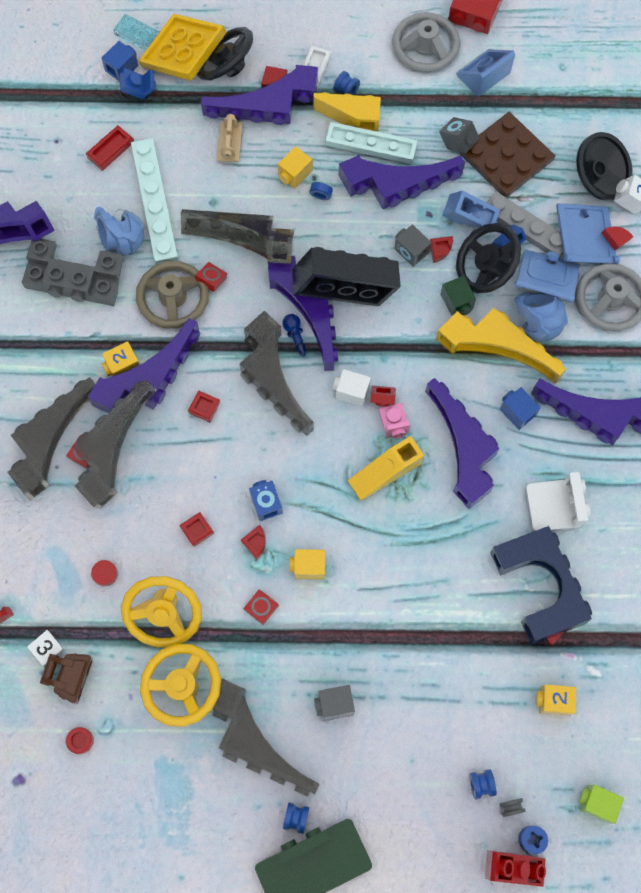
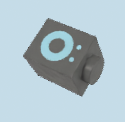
(459, 135)
(412, 245)

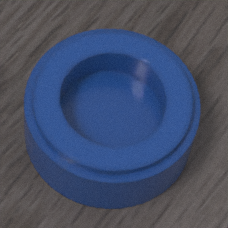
(321, 191)

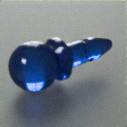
(292, 324)

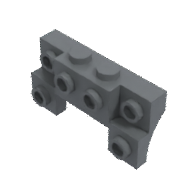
(72, 279)

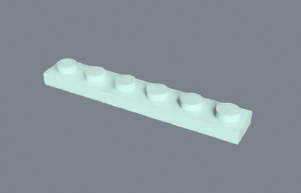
(154, 201)

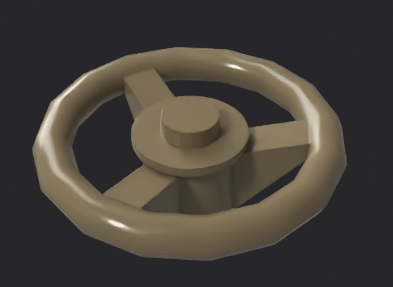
(171, 293)

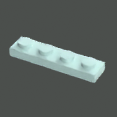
(371, 143)

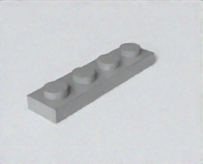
(535, 230)

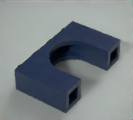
(542, 550)

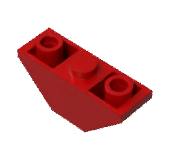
(515, 868)

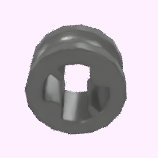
(512, 807)

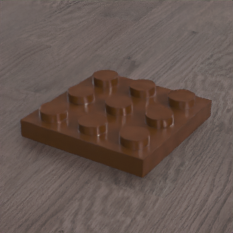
(508, 155)

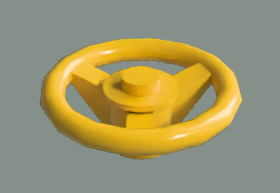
(161, 611)
(181, 685)

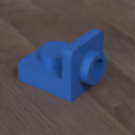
(137, 84)

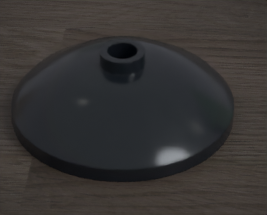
(602, 164)

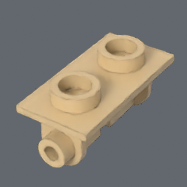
(229, 139)

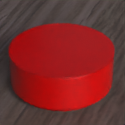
(104, 573)
(79, 740)

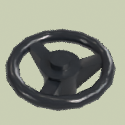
(229, 56)
(490, 259)

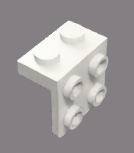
(558, 503)

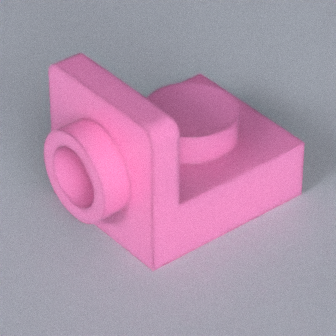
(394, 421)

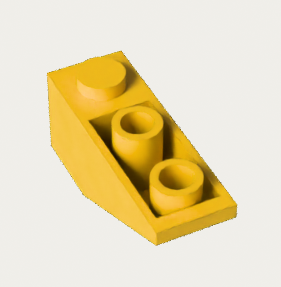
(350, 109)
(387, 468)

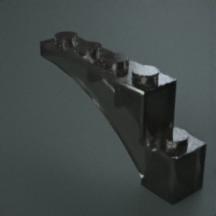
(244, 230)
(265, 372)
(40, 438)
(103, 445)
(247, 743)

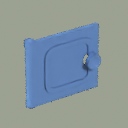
(582, 235)
(552, 279)

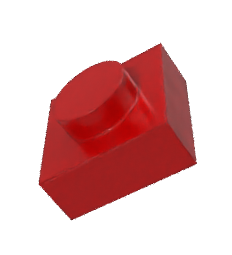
(383, 396)

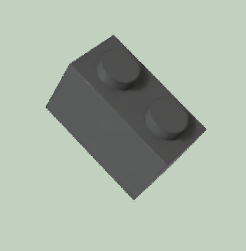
(334, 703)

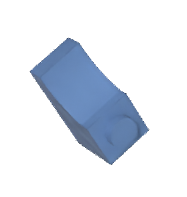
(469, 210)

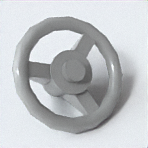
(425, 41)
(611, 297)

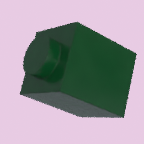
(458, 296)

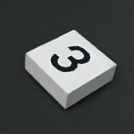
(45, 645)

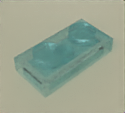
(135, 32)

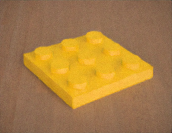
(182, 46)

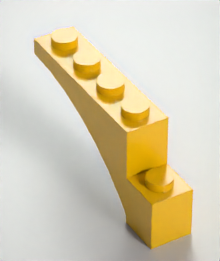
(501, 337)

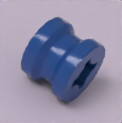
(346, 84)
(482, 784)
(296, 818)
(528, 840)

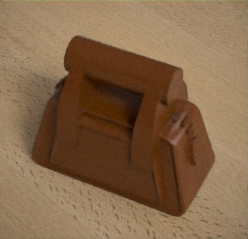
(71, 675)

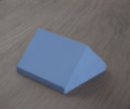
(486, 70)

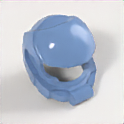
(119, 236)
(546, 319)

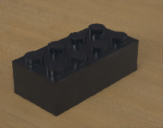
(345, 277)

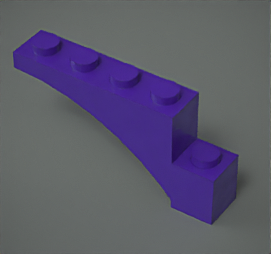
(269, 103)
(396, 183)
(24, 224)
(314, 310)
(158, 370)
(600, 416)
(470, 442)

